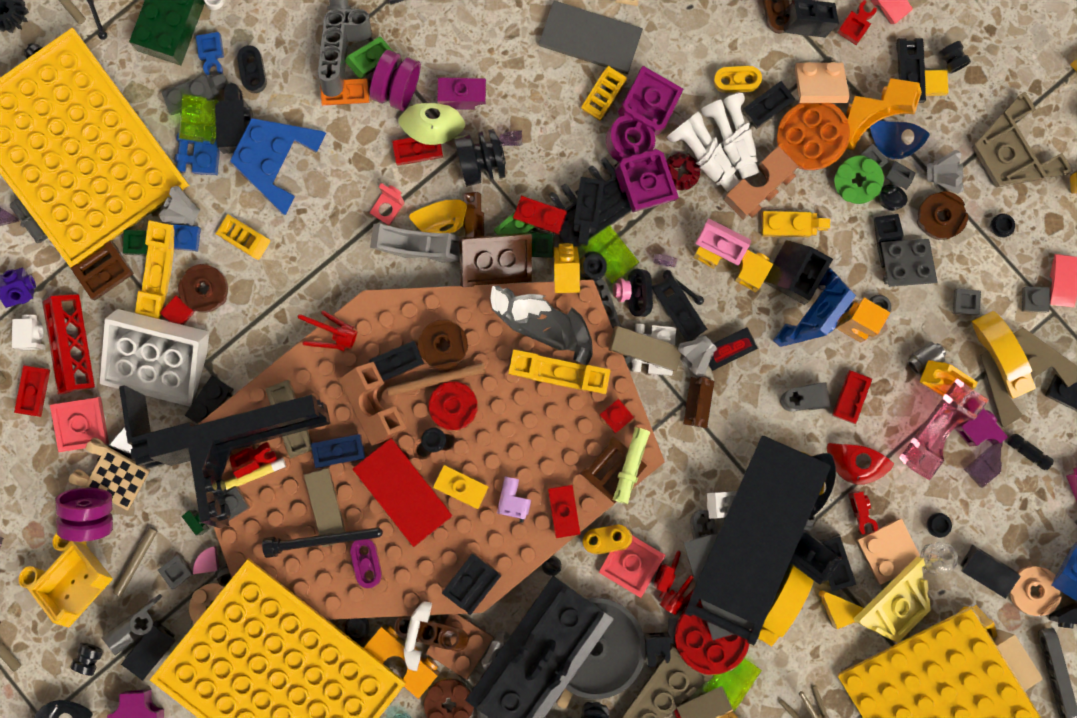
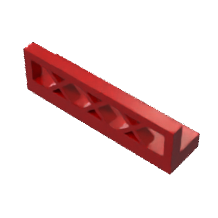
(60, 347)

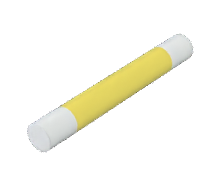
(262, 471)

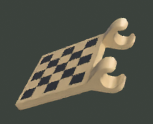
(112, 473)

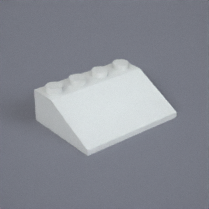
(153, 356)

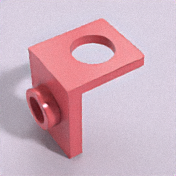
(391, 196)

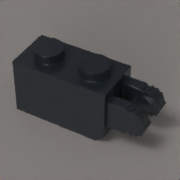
(231, 118)

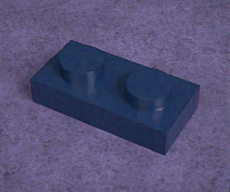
(338, 451)

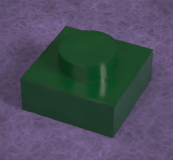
(135, 242)
(542, 244)
(193, 521)

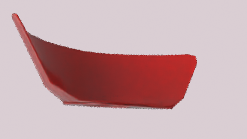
(846, 467)

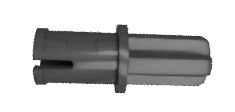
(28, 221)

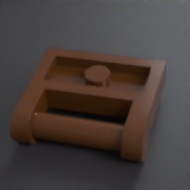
(104, 276)
(610, 481)

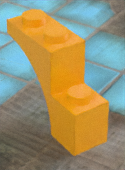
(896, 99)

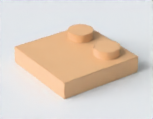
(821, 82)
(888, 550)

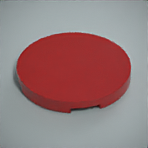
(702, 652)

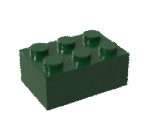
(166, 28)

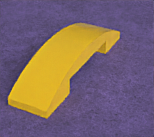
(157, 269)
(559, 372)

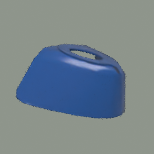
(888, 138)

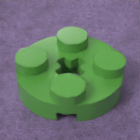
(851, 191)

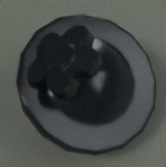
(892, 197)
(592, 266)

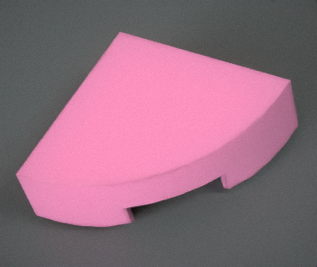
(206, 561)

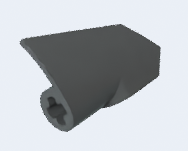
(118, 637)

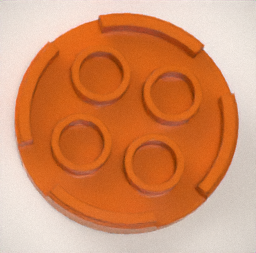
(814, 134)

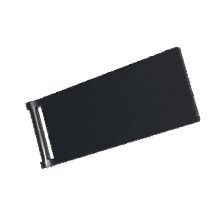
(759, 536)

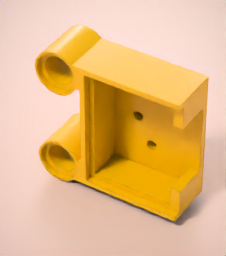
(68, 583)

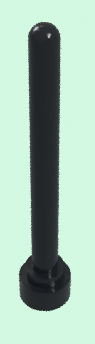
(273, 546)

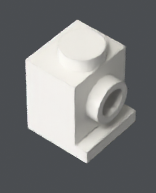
(27, 333)

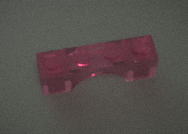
(958, 405)

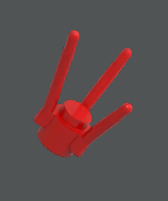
(344, 335)
(675, 600)

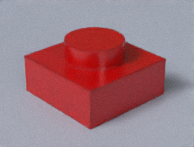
(616, 416)

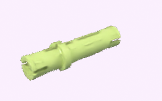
(629, 472)

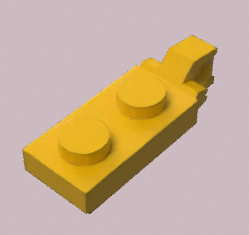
(792, 224)

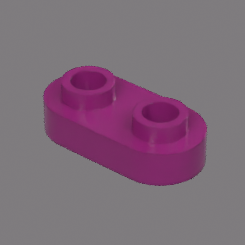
(363, 563)

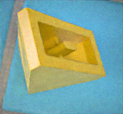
(839, 610)

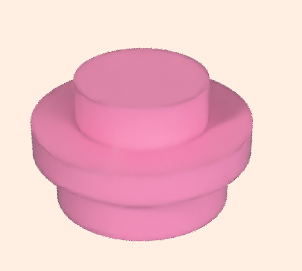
(622, 290)

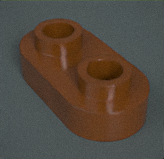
(774, 12)

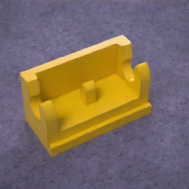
(941, 376)

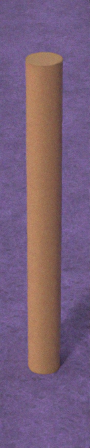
(436, 379)

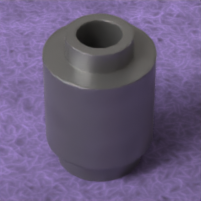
(929, 352)

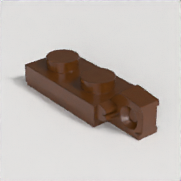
(474, 217)

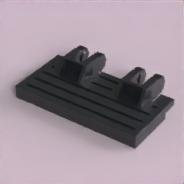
(613, 204)

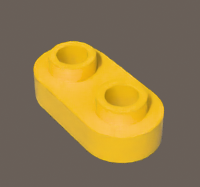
(736, 79)
(606, 541)

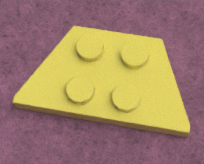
(899, 604)

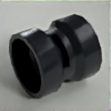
(954, 57)
(86, 659)

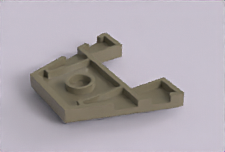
(1007, 153)
(1040, 359)

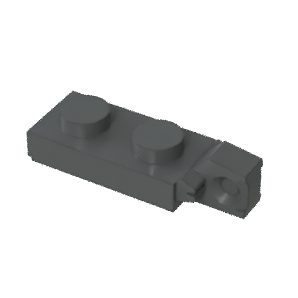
(204, 86)

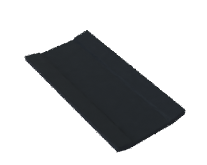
(540, 655)

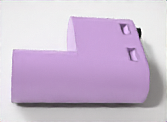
(509, 503)

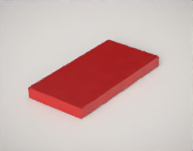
(402, 492)

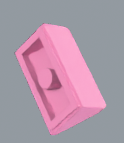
(723, 241)

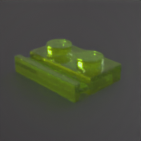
(197, 119)
(616, 253)
(735, 682)

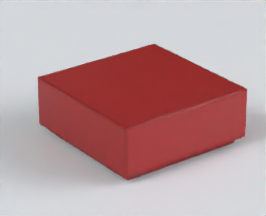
(177, 311)

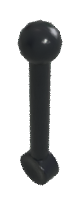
(102, 34)
(699, 300)

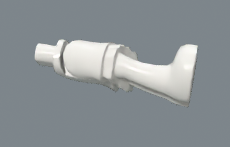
(737, 145)
(710, 156)

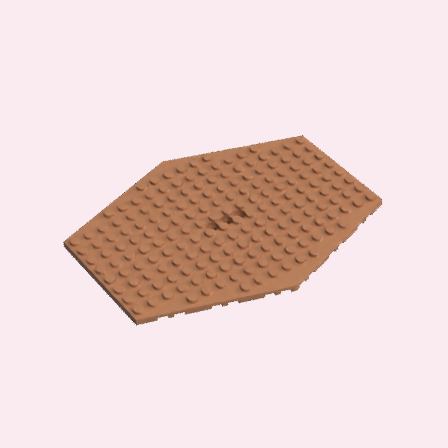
(520, 432)

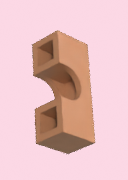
(777, 169)
(361, 389)

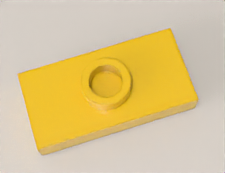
(461, 487)

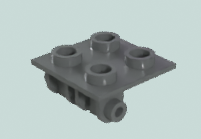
(908, 263)

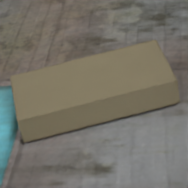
(710, 705)

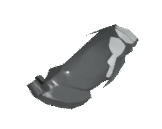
(565, 331)

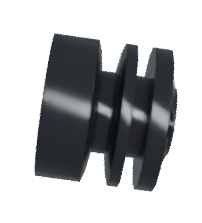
(480, 157)

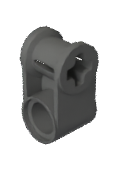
(809, 397)

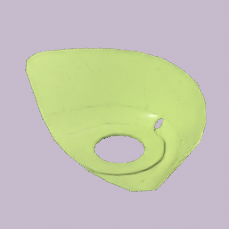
(418, 125)

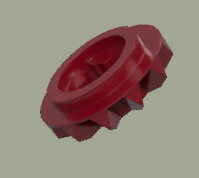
(686, 181)

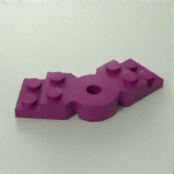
(643, 115)

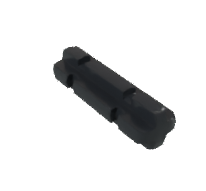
(1030, 451)

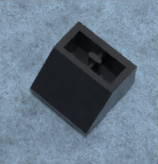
(798, 271)

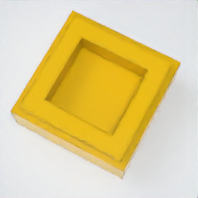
(936, 82)

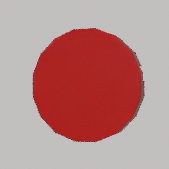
(453, 406)

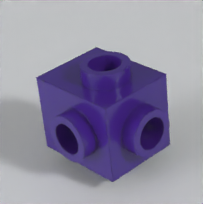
(16, 287)

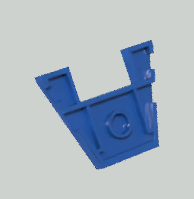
(264, 151)
(822, 315)

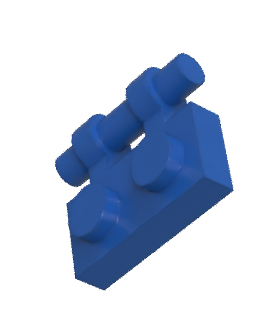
(204, 159)

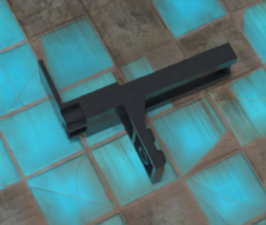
(211, 442)

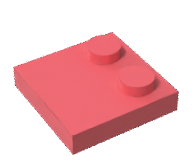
(78, 423)
(633, 566)

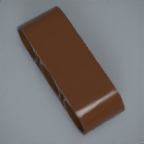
(441, 636)

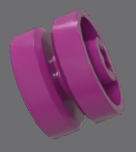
(395, 80)
(84, 514)

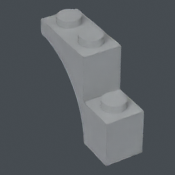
(416, 244)

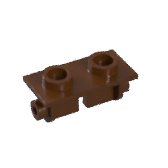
(698, 402)

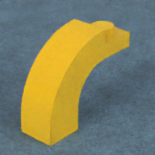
(1006, 352)
(786, 605)

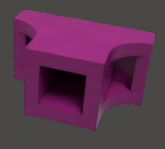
(462, 92)
(981, 429)
(137, 705)

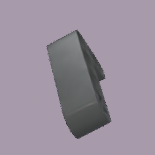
(338, 29)

